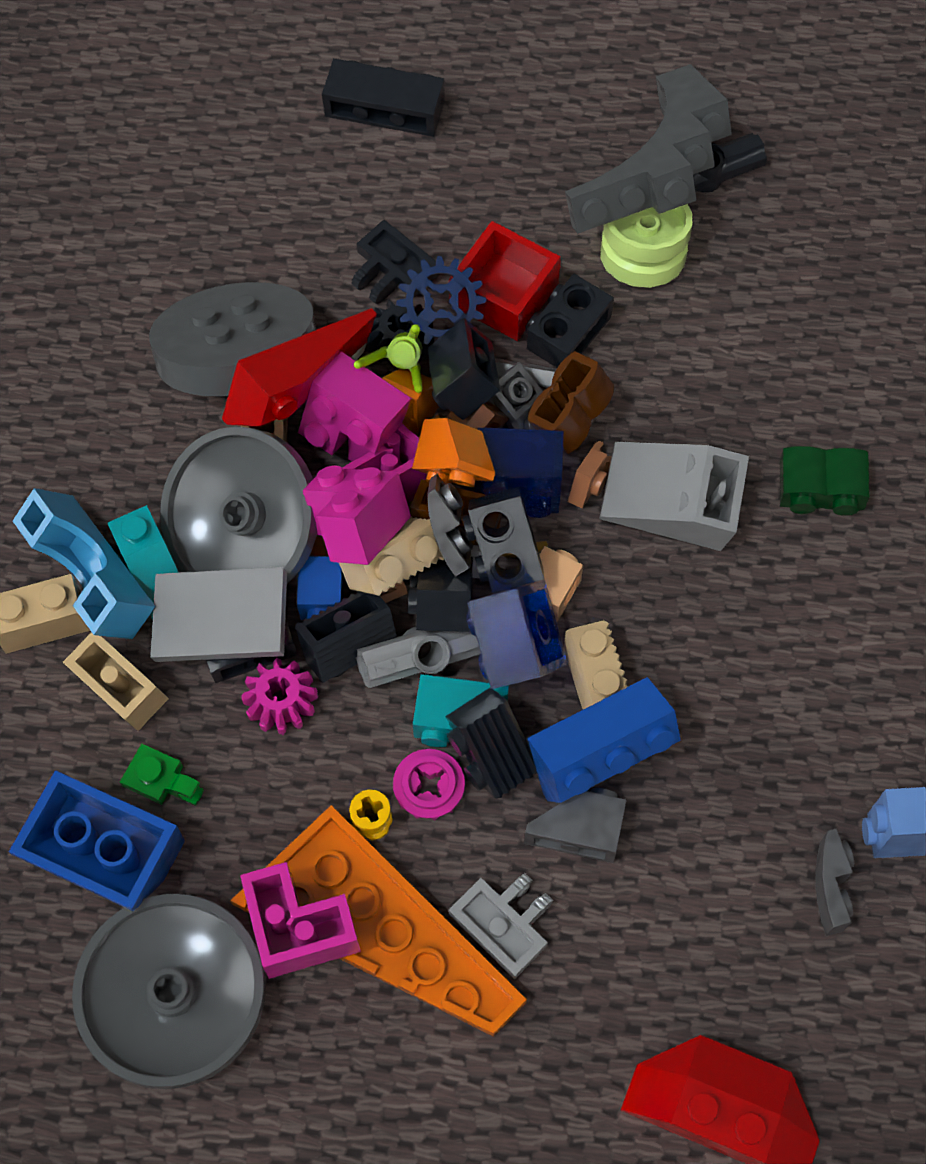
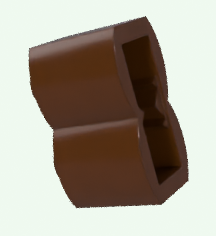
(576, 397)

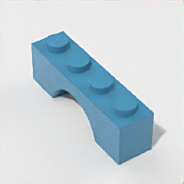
(111, 597)

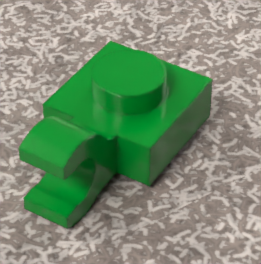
(158, 774)

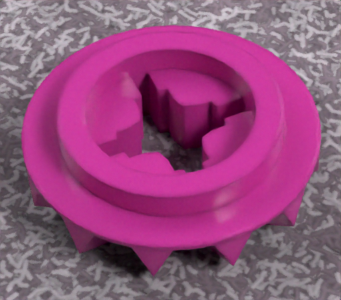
(431, 764)

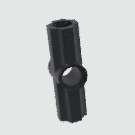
(731, 161)

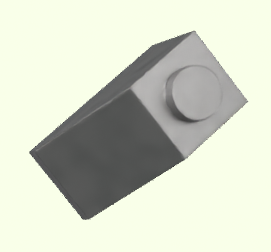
(581, 825)

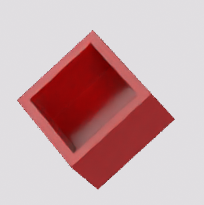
(514, 278)

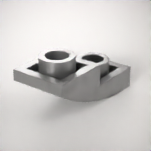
(517, 396)
(445, 515)
(833, 868)

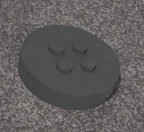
(211, 330)

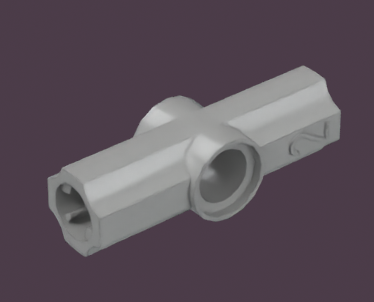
(400, 659)

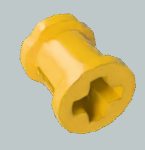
(380, 805)

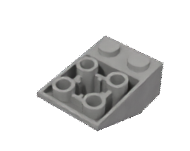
(676, 491)

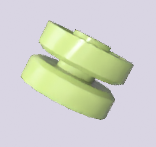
(647, 246)

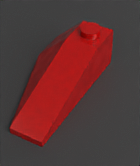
(280, 378)

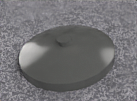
(238, 504)
(169, 991)

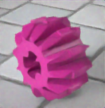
(270, 710)

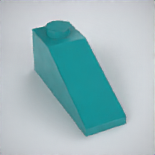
(142, 548)

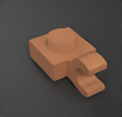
(590, 476)

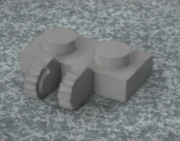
(499, 927)

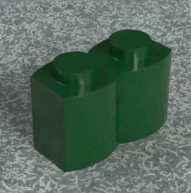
(824, 479)

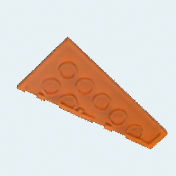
(395, 926)

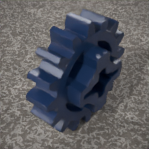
(455, 285)

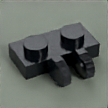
(392, 255)

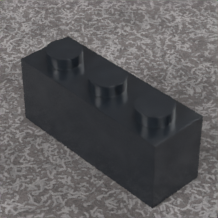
(383, 97)

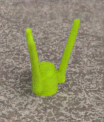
(402, 353)

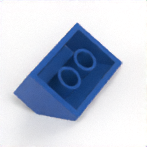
(603, 740)
(98, 842)

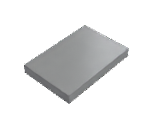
(219, 614)

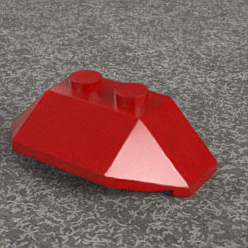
(724, 1103)

